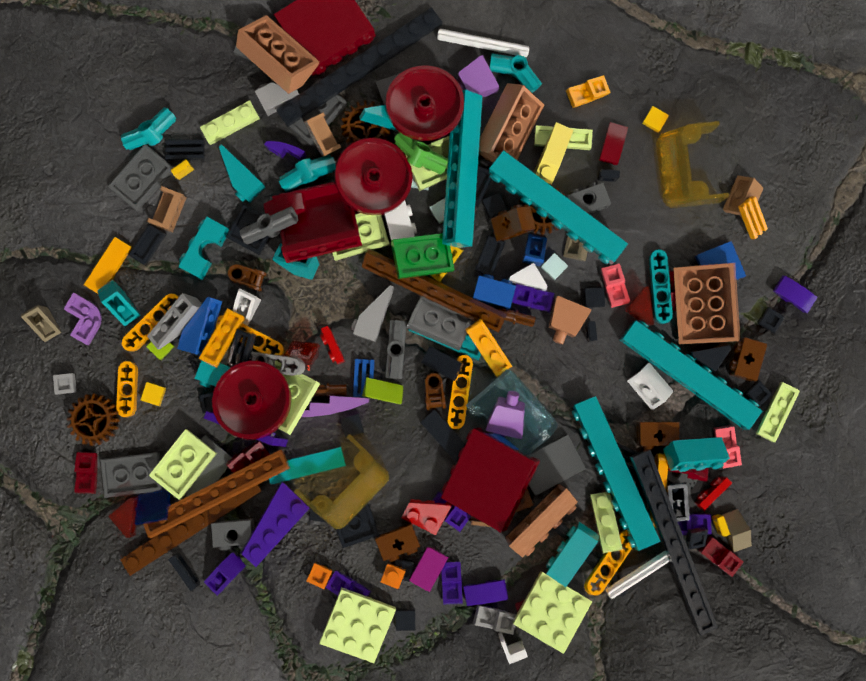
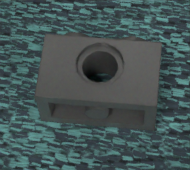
(596, 192)
(221, 532)

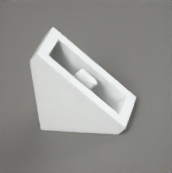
(529, 277)
(246, 305)

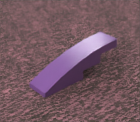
(336, 405)

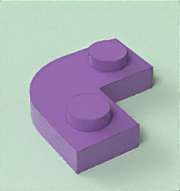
(89, 317)

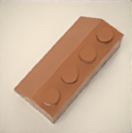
(276, 53)
(510, 123)

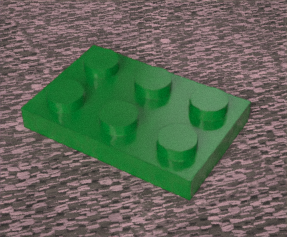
(421, 256)

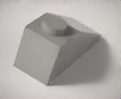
(372, 317)
(174, 320)

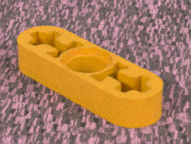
(121, 374)

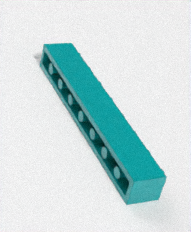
(462, 174)
(557, 207)
(691, 375)
(616, 474)

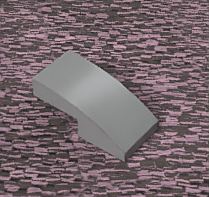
(495, 619)

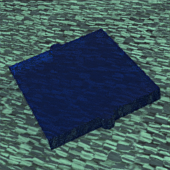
(152, 507)

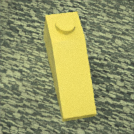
(553, 153)

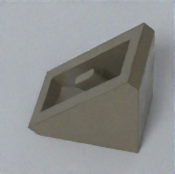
(42, 322)
(739, 530)

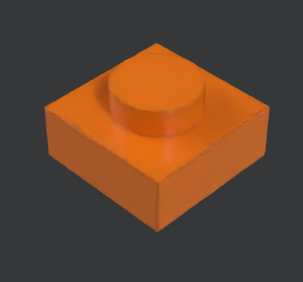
(319, 575)
(393, 576)

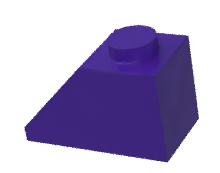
(225, 573)

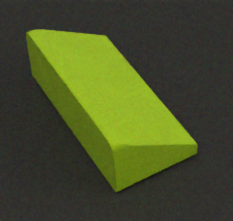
(383, 391)

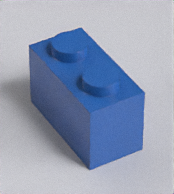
(494, 291)

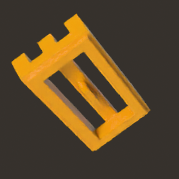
(755, 216)

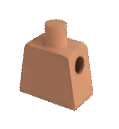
(567, 318)

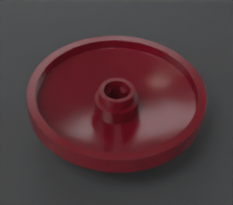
(424, 103)
(373, 176)
(251, 400)

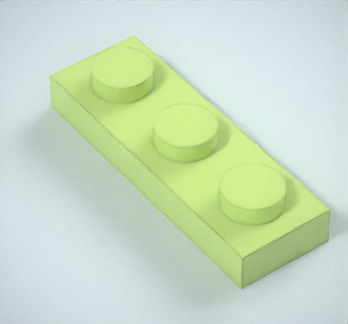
(229, 122)
(579, 139)
(777, 412)
(606, 522)

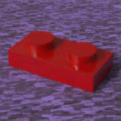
(328, 338)
(717, 487)

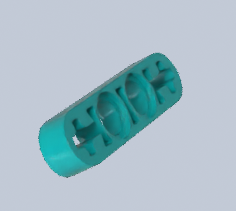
(664, 286)

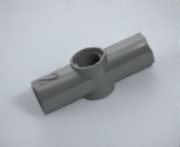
(269, 225)
(397, 336)

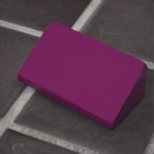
(428, 569)

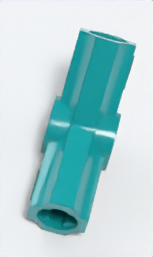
(506, 64)
(149, 131)
(306, 172)

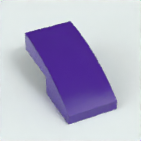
(281, 149)
(795, 293)
(533, 298)
(456, 517)
(696, 521)
(340, 580)
(452, 583)
(485, 592)

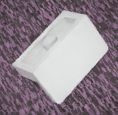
(650, 386)
(514, 651)

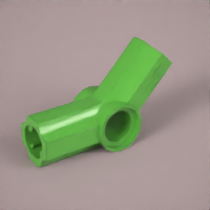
(420, 154)

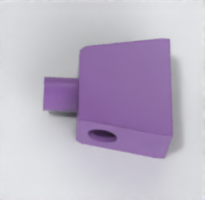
(478, 78)
(507, 416)

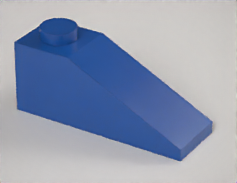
(200, 327)

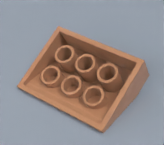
(707, 303)
(541, 521)

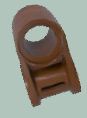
(250, 277)
(434, 393)

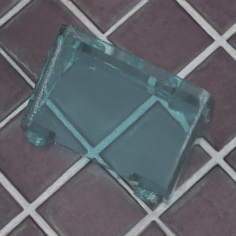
(538, 422)

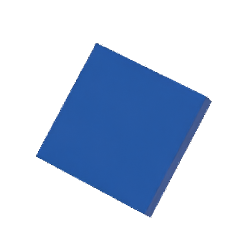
(722, 254)

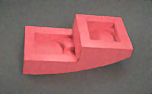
(615, 285)
(729, 438)

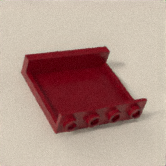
(326, 28)
(324, 226)
(489, 480)

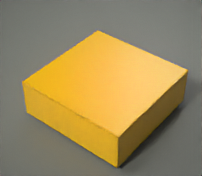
(655, 119)
(182, 169)
(153, 394)
(720, 525)

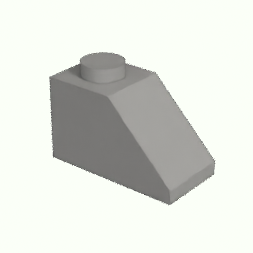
(273, 97)

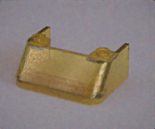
(675, 167)
(355, 496)

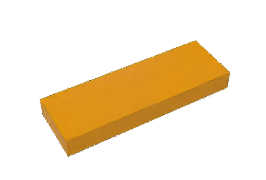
(108, 264)
(221, 338)
(488, 347)

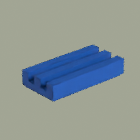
(356, 375)

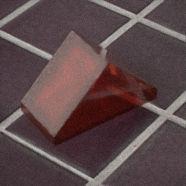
(641, 307)
(304, 350)
(125, 517)

